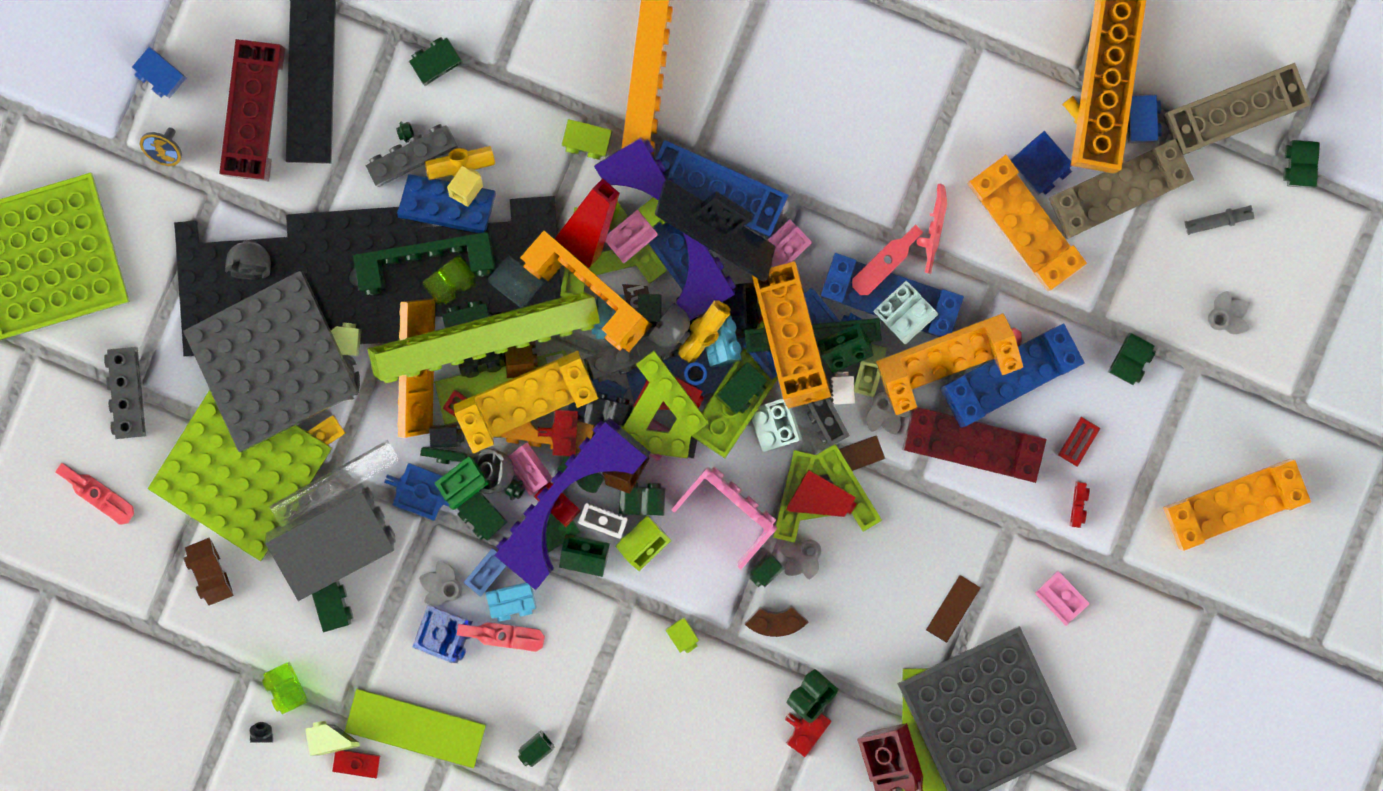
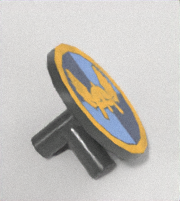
(161, 147)

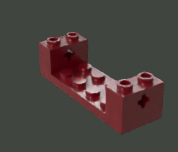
(251, 110)
(974, 445)

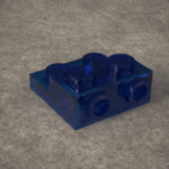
(1042, 163)
(439, 635)

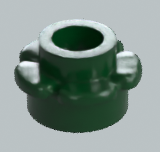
(405, 131)
(515, 489)

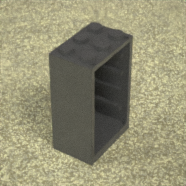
(331, 541)

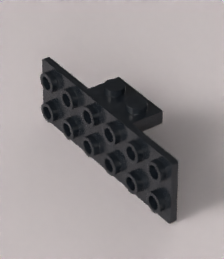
(718, 226)

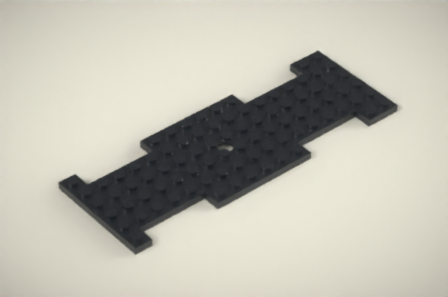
(324, 250)

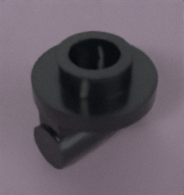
(261, 733)

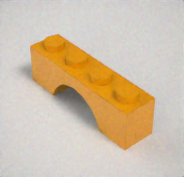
(529, 433)

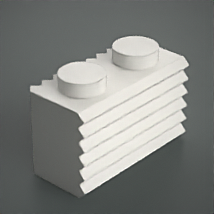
(842, 388)
(603, 520)

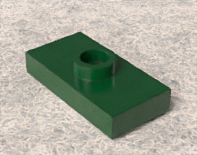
(443, 456)

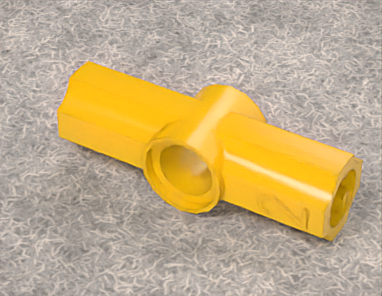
(457, 158)
(704, 331)

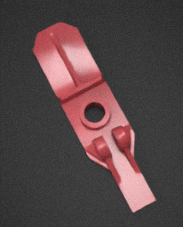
(935, 228)
(877, 269)
(106, 501)
(514, 636)

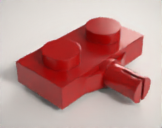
(562, 432)
(1081, 494)
(806, 733)

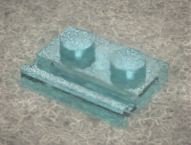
(515, 281)

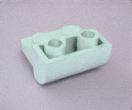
(905, 312)
(775, 425)

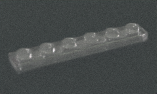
(334, 483)

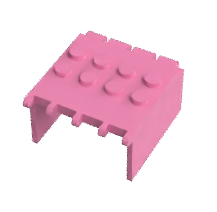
(747, 504)

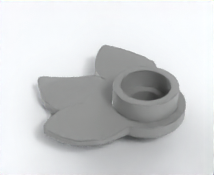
(1232, 314)
(884, 416)
(799, 560)
(437, 585)

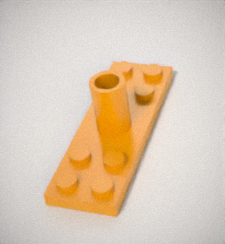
(416, 392)

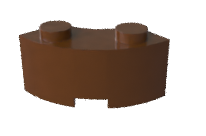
(212, 582)
(776, 623)

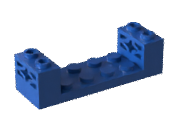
(706, 177)
(840, 290)
(987, 389)

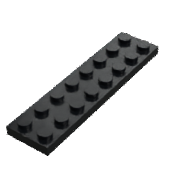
(310, 81)

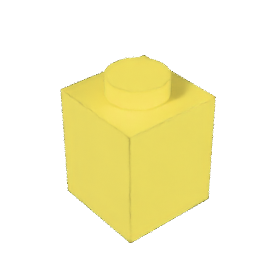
(465, 186)

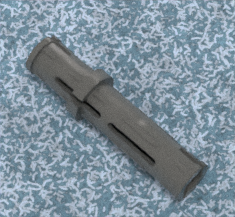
(1229, 218)

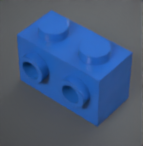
(159, 73)
(1143, 119)

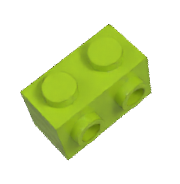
(587, 139)
(643, 543)

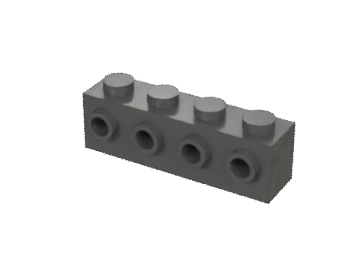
(411, 156)
(613, 360)
(126, 393)
(828, 420)

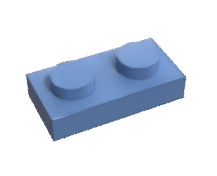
(485, 573)

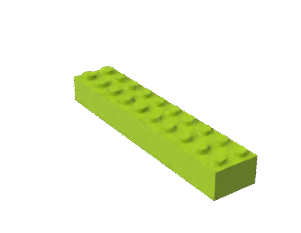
(483, 336)

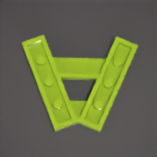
(645, 260)
(665, 388)
(826, 462)

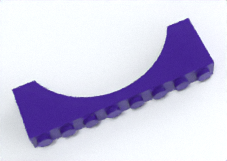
(638, 169)
(607, 450)

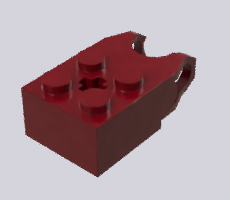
(891, 759)

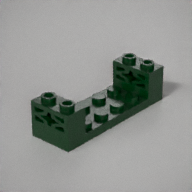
(370, 269)

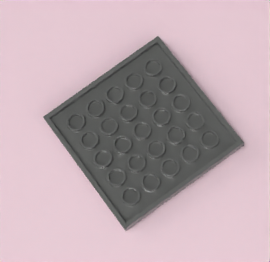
(271, 361)
(987, 714)

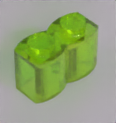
(449, 280)
(285, 688)

